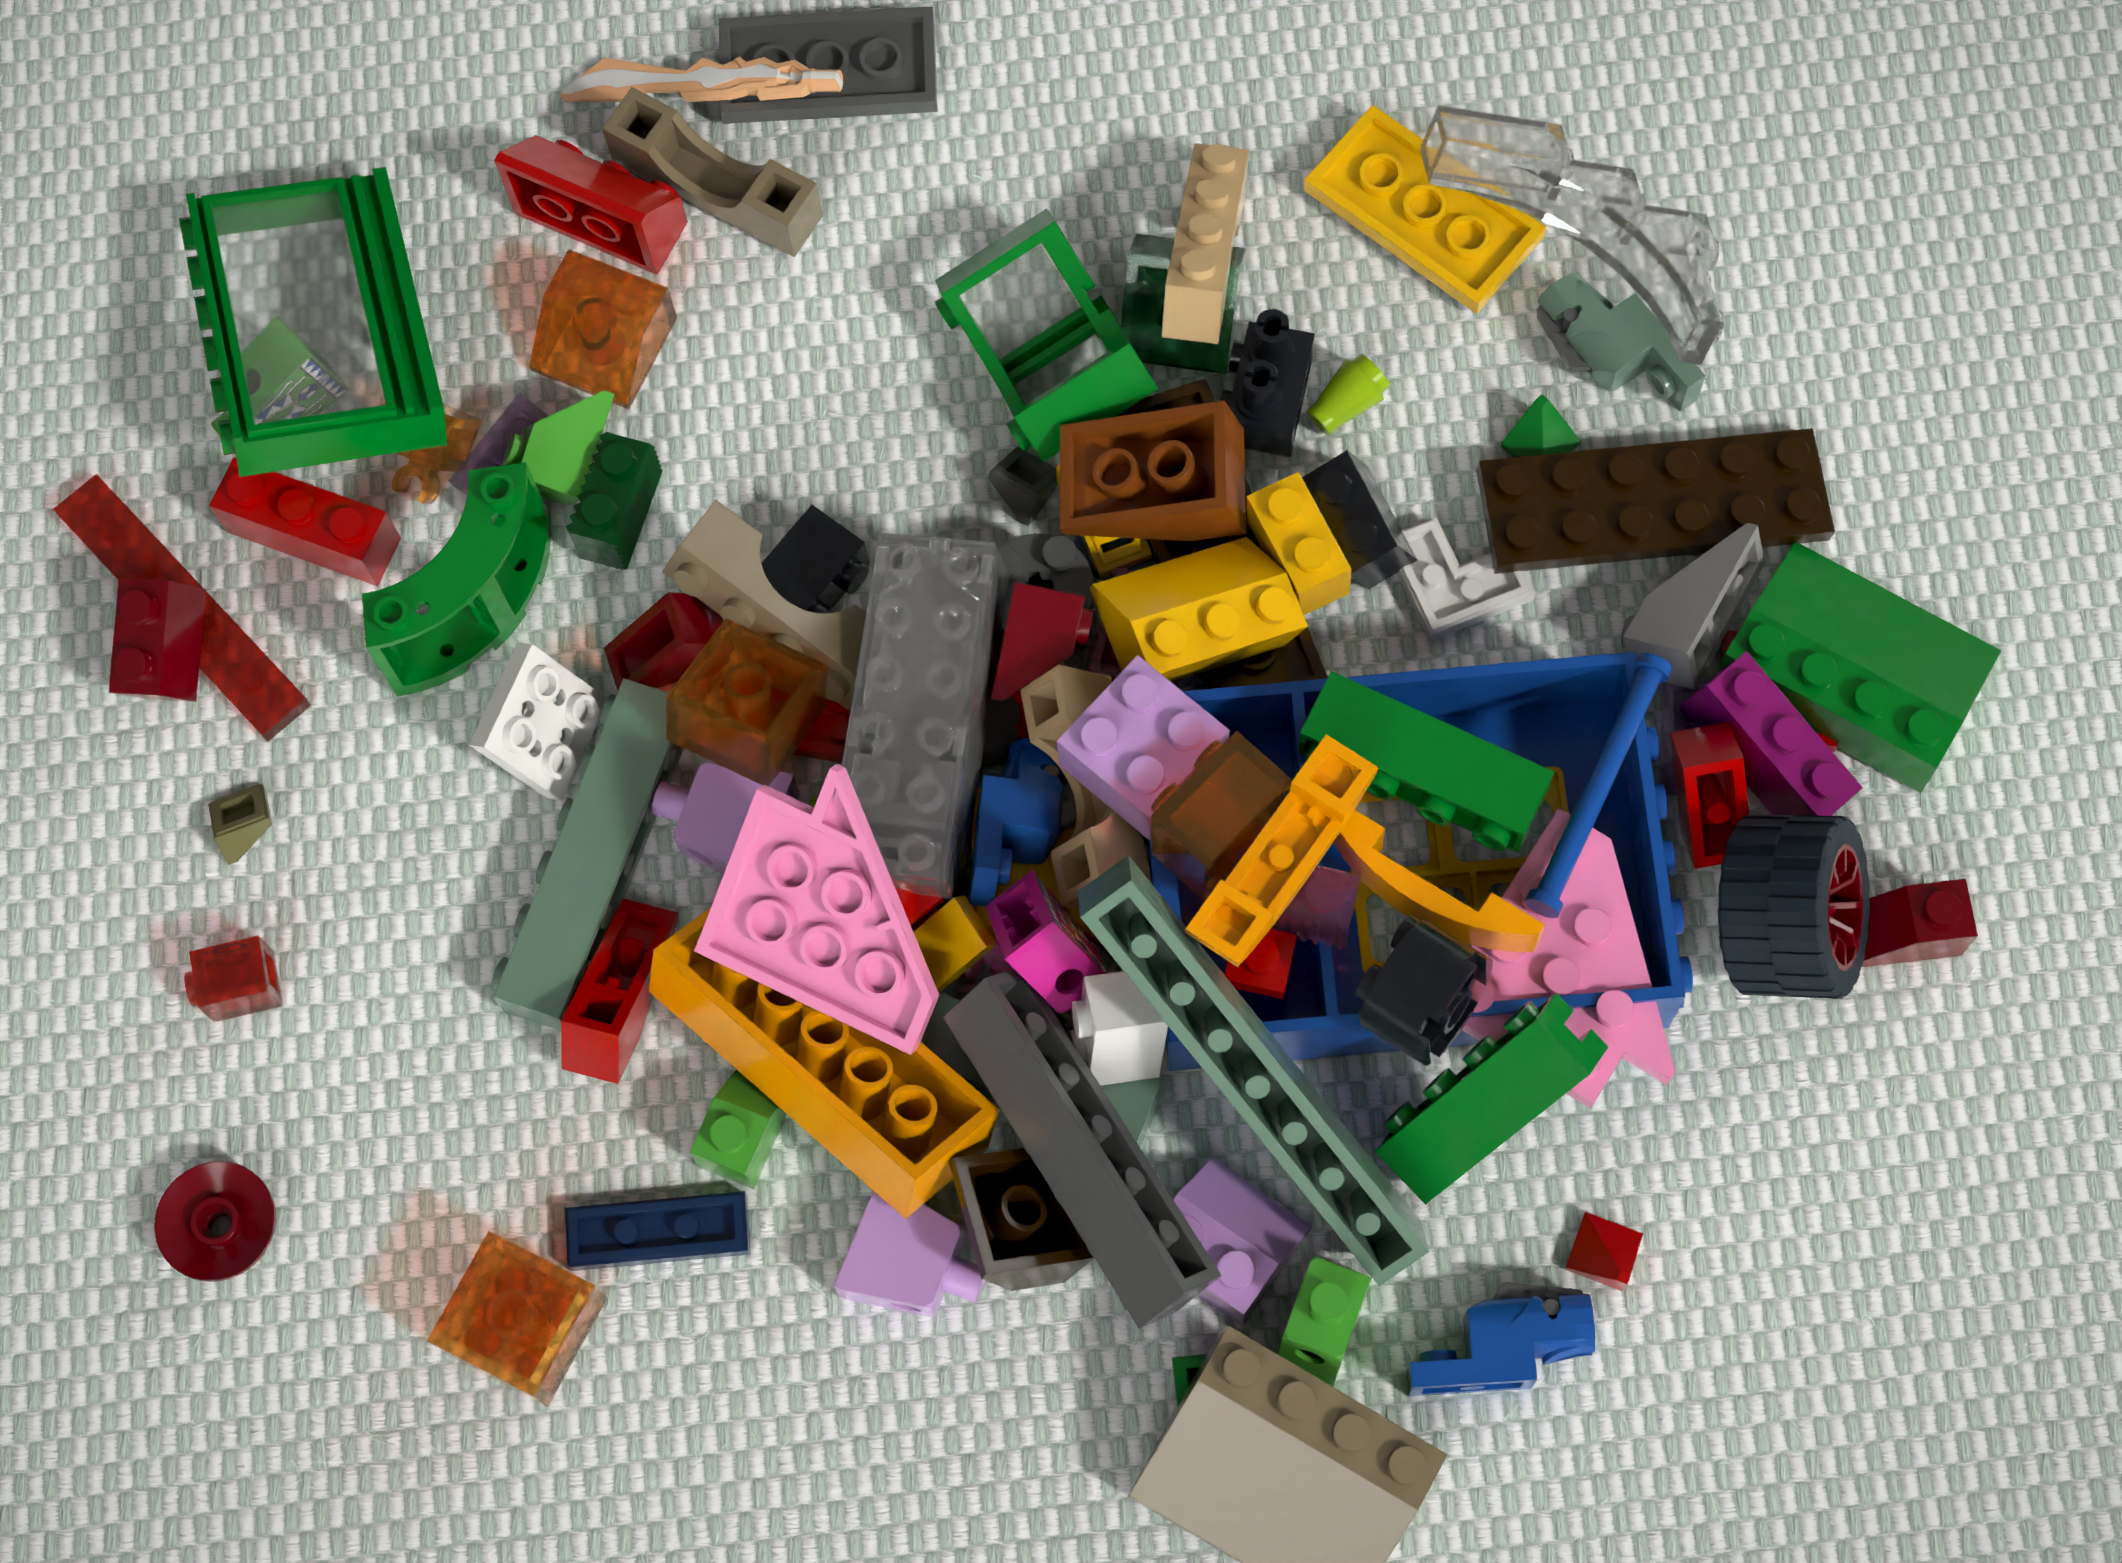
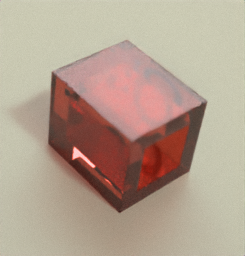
(233, 979)

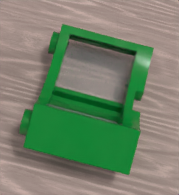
(1038, 338)

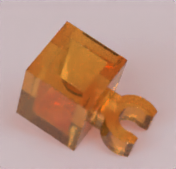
(425, 463)

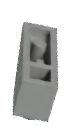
(1696, 607)

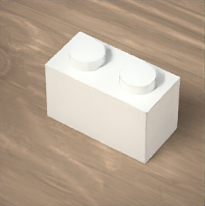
(1117, 1030)

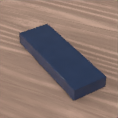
(657, 1231)

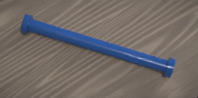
(1546, 898)

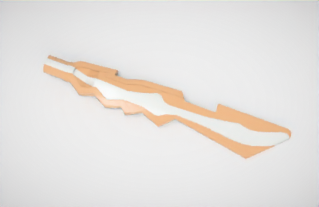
(704, 81)

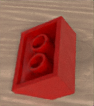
(592, 201)

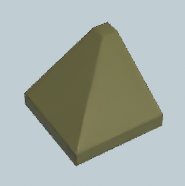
(240, 821)

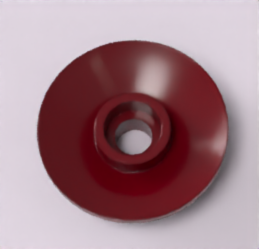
(192, 1206)

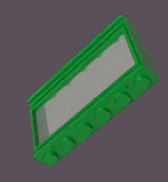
(311, 324)

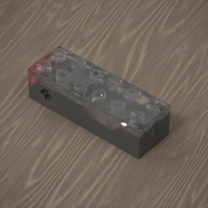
(925, 707)

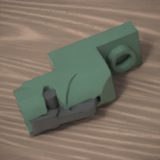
(1615, 341)

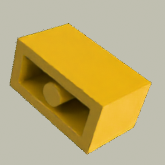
(1299, 541)

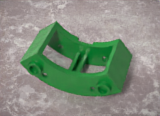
(469, 585)

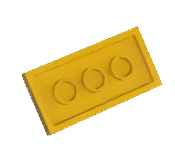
(1442, 233)

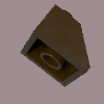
(1016, 1221)

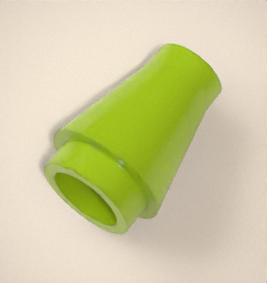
(1348, 394)

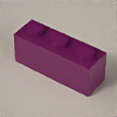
(1782, 753)

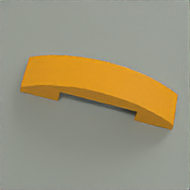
(1284, 852)
(1495, 925)

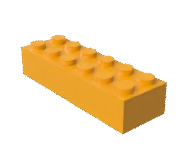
(866, 1102)

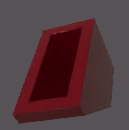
(1038, 635)
(662, 641)
(1920, 923)

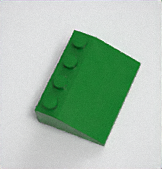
(1864, 664)

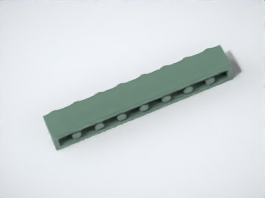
(1252, 1070)

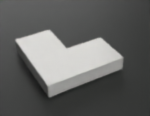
(1454, 594)

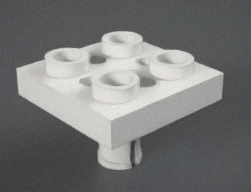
(529, 719)

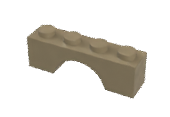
(757, 199)
(724, 570)

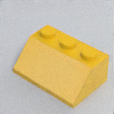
(1200, 610)

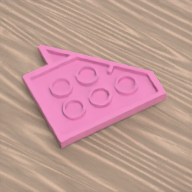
(819, 915)
(1581, 952)

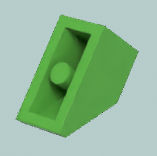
(561, 447)
(738, 1132)

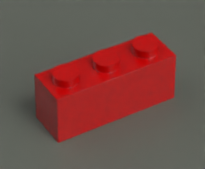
(306, 523)

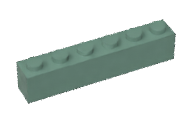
(592, 857)

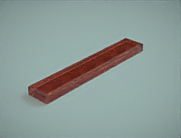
(227, 652)

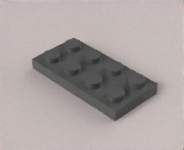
(881, 53)

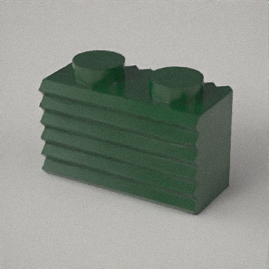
(614, 500)

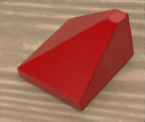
(1604, 1251)

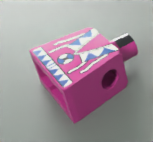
(1044, 941)

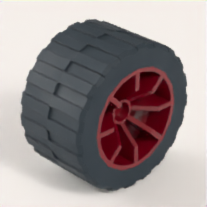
(1794, 906)

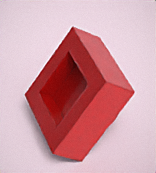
(1266, 967)

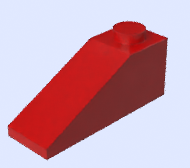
(614, 995)

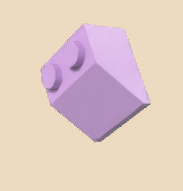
(1242, 1233)

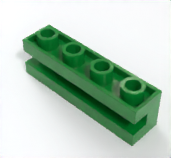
(1431, 763)
(1489, 1098)

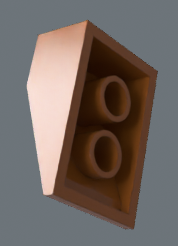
(1155, 475)

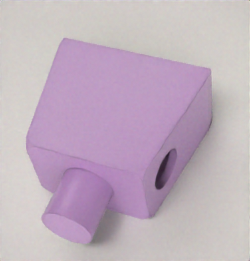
(712, 811)
(907, 1261)

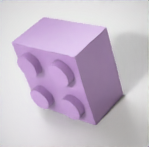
(1137, 742)

